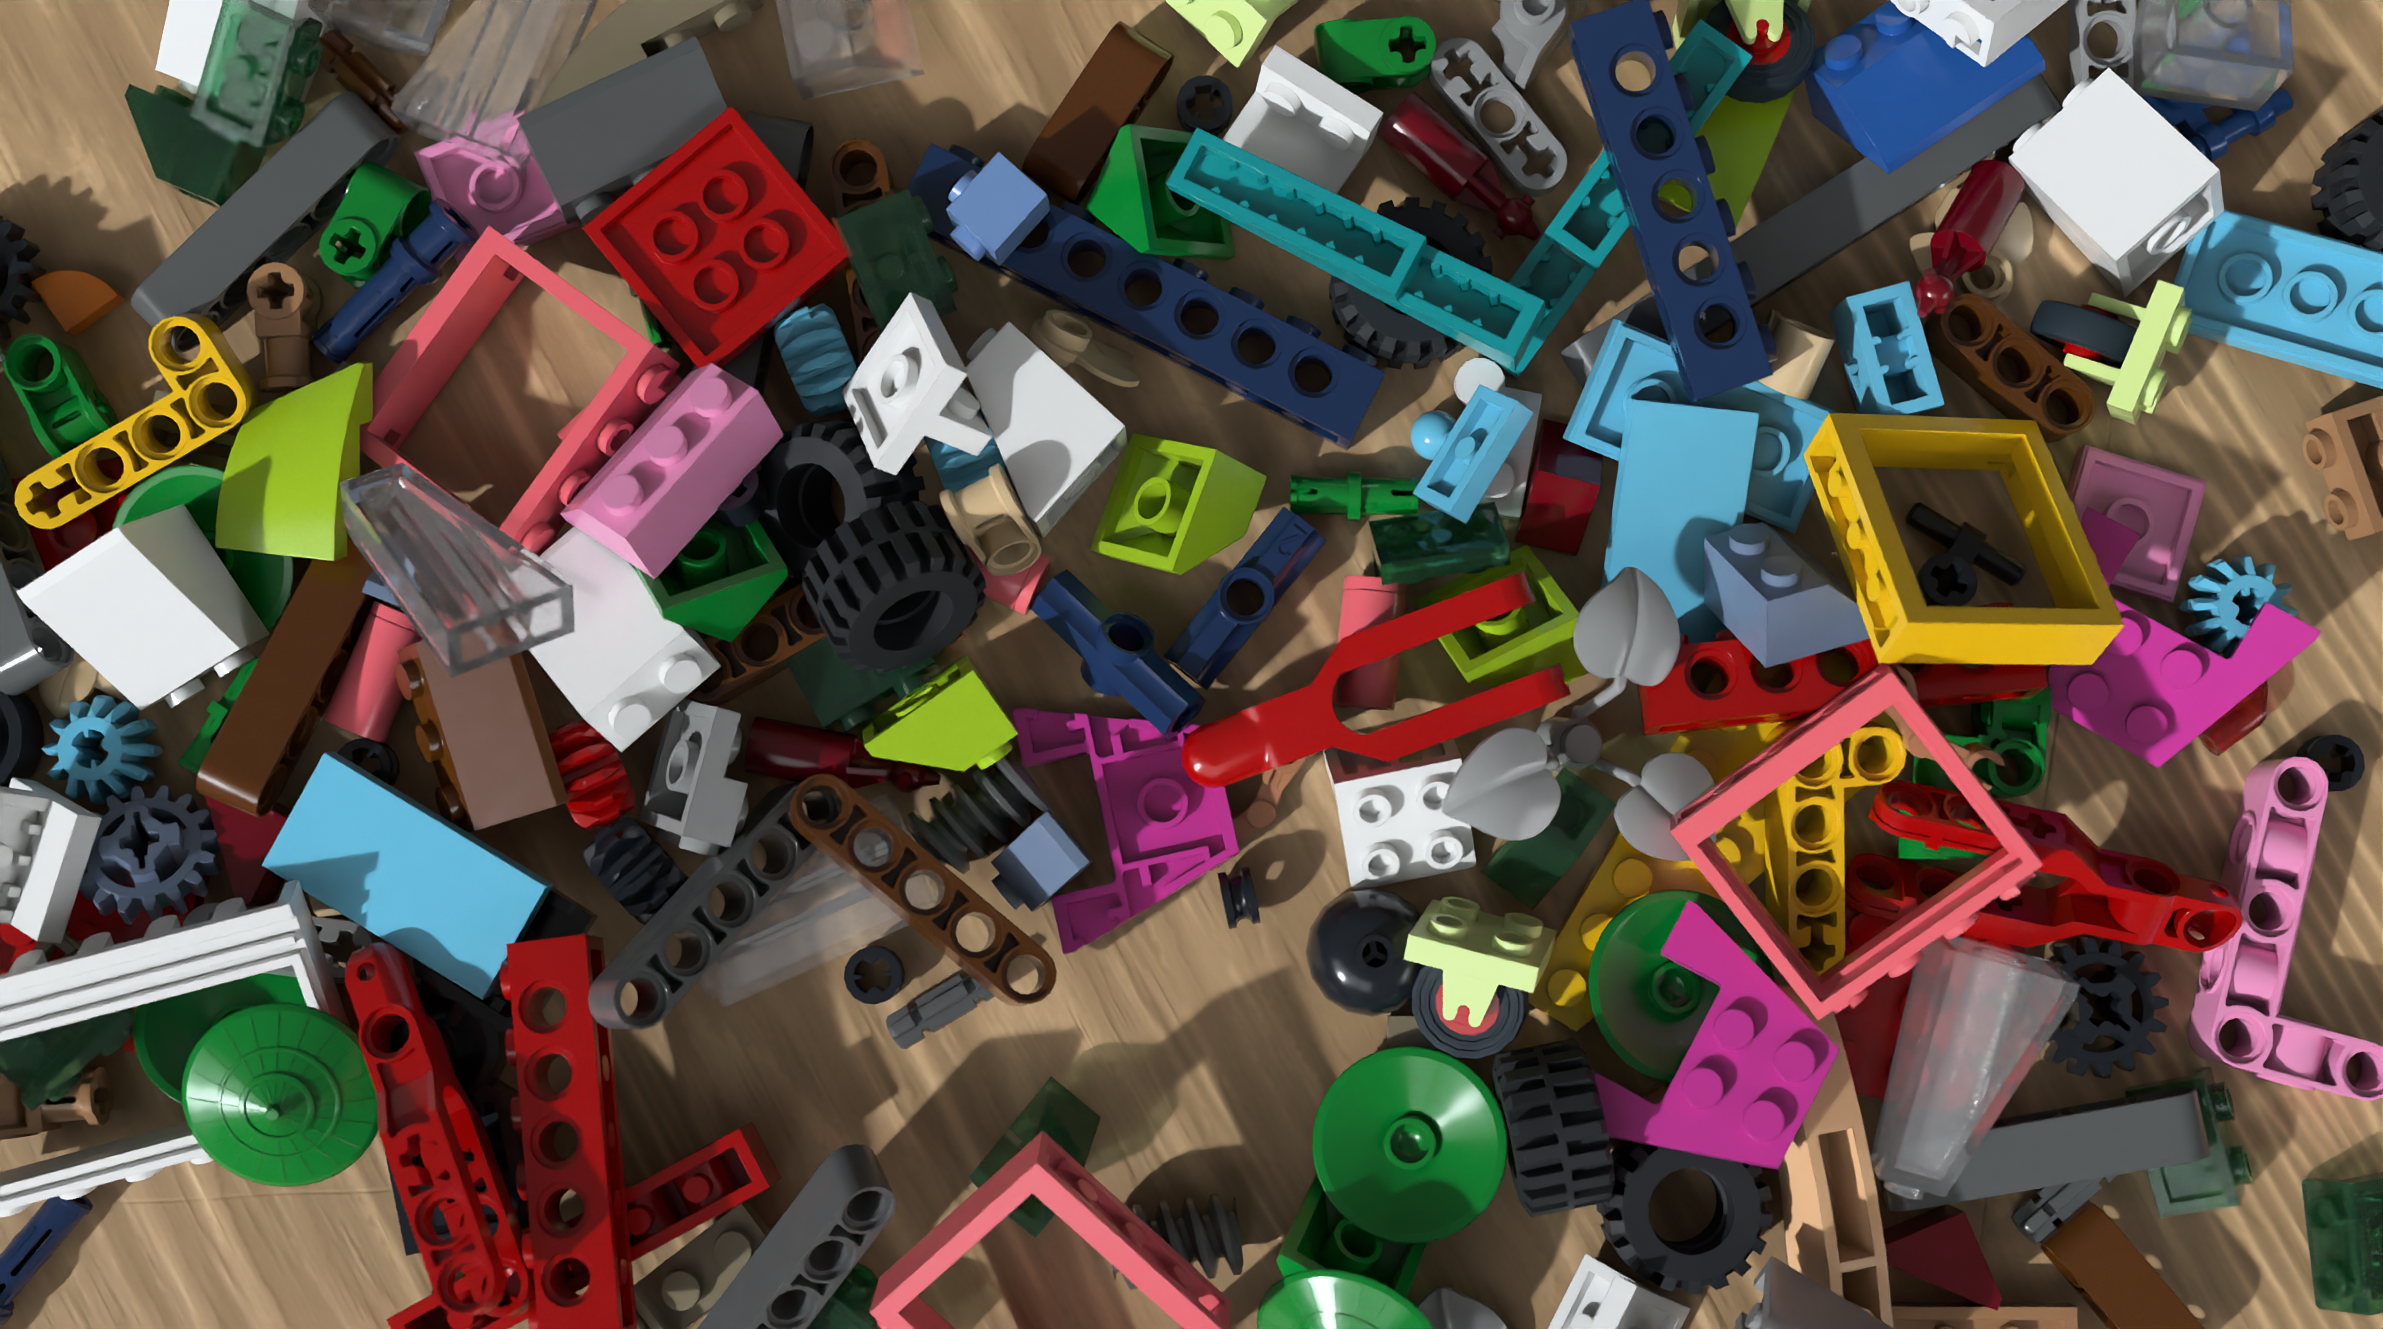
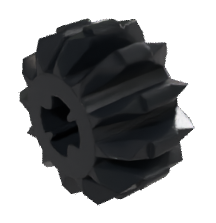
(634, 868)

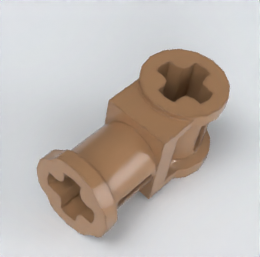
(285, 327)
(92, 1104)

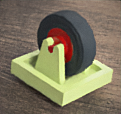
(1769, 30)
(2098, 336)
(1475, 974)

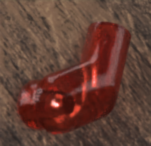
(2237, 722)

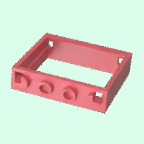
(445, 338)
(1900, 944)
(1083, 1205)

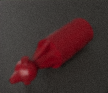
(1455, 165)
(1968, 231)
(800, 751)

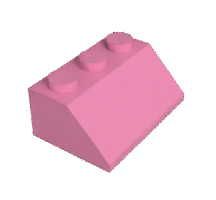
(676, 469)

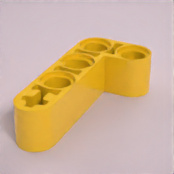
(134, 436)
(1821, 841)

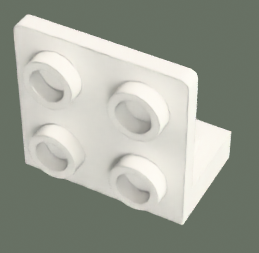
(1305, 122)
(1395, 815)

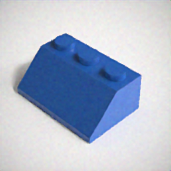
(1901, 88)

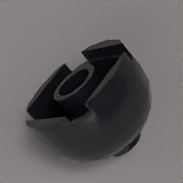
(1337, 948)

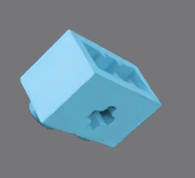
(1886, 353)

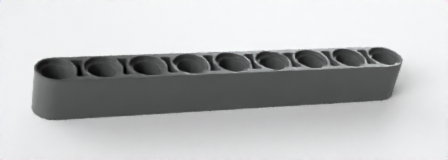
(1841, 214)

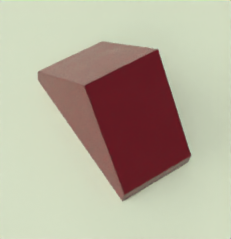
(1559, 492)
(244, 846)
(1943, 1252)

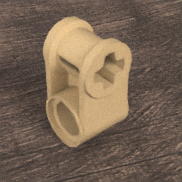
(1800, 355)
(993, 523)

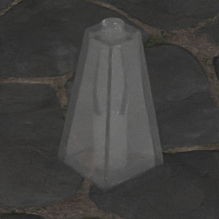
(1960, 1053)

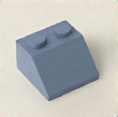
(1777, 595)

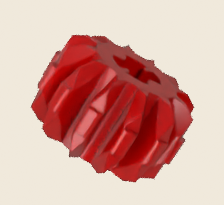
(591, 775)

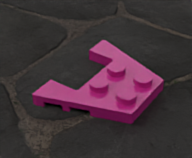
(2156, 686)
(1155, 817)
(1744, 1073)

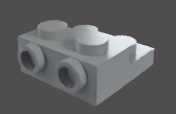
(687, 783)

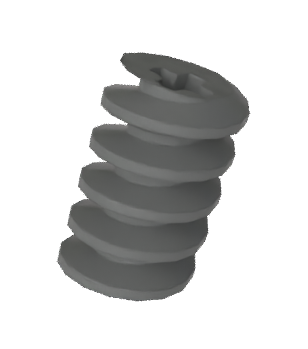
(978, 814)
(1198, 1235)

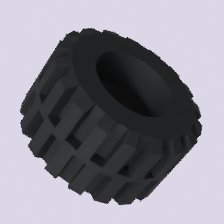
(2353, 186)
(1396, 335)
(800, 481)
(894, 587)
(1554, 1127)
(1709, 1255)

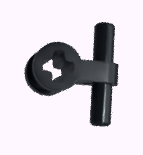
(1948, 576)

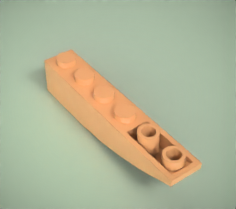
(1832, 1191)

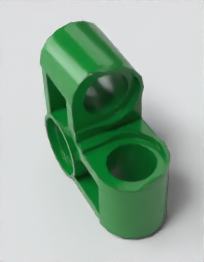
(2005, 727)

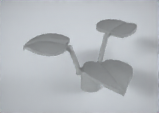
(1507, 780)

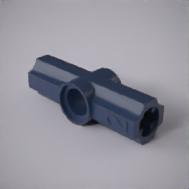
(1272, 567)
(1118, 654)

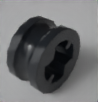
(1187, 99)
(2346, 749)
(389, 761)
(1238, 897)
(872, 955)

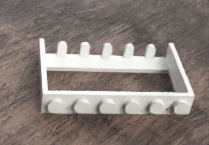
(140, 971)

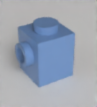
(995, 209)

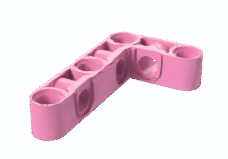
(2247, 976)

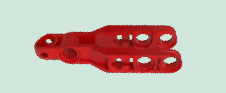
(1306, 718)
(2103, 896)
(431, 1114)

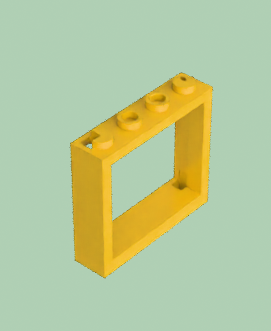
(1880, 572)

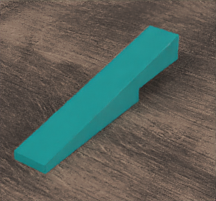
(1594, 213)
(1359, 248)

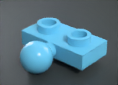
(1466, 450)

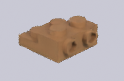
(2350, 454)

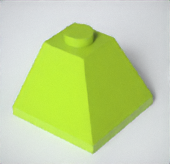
(1176, 505)
(1517, 640)
(945, 724)

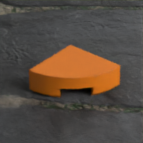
(77, 298)

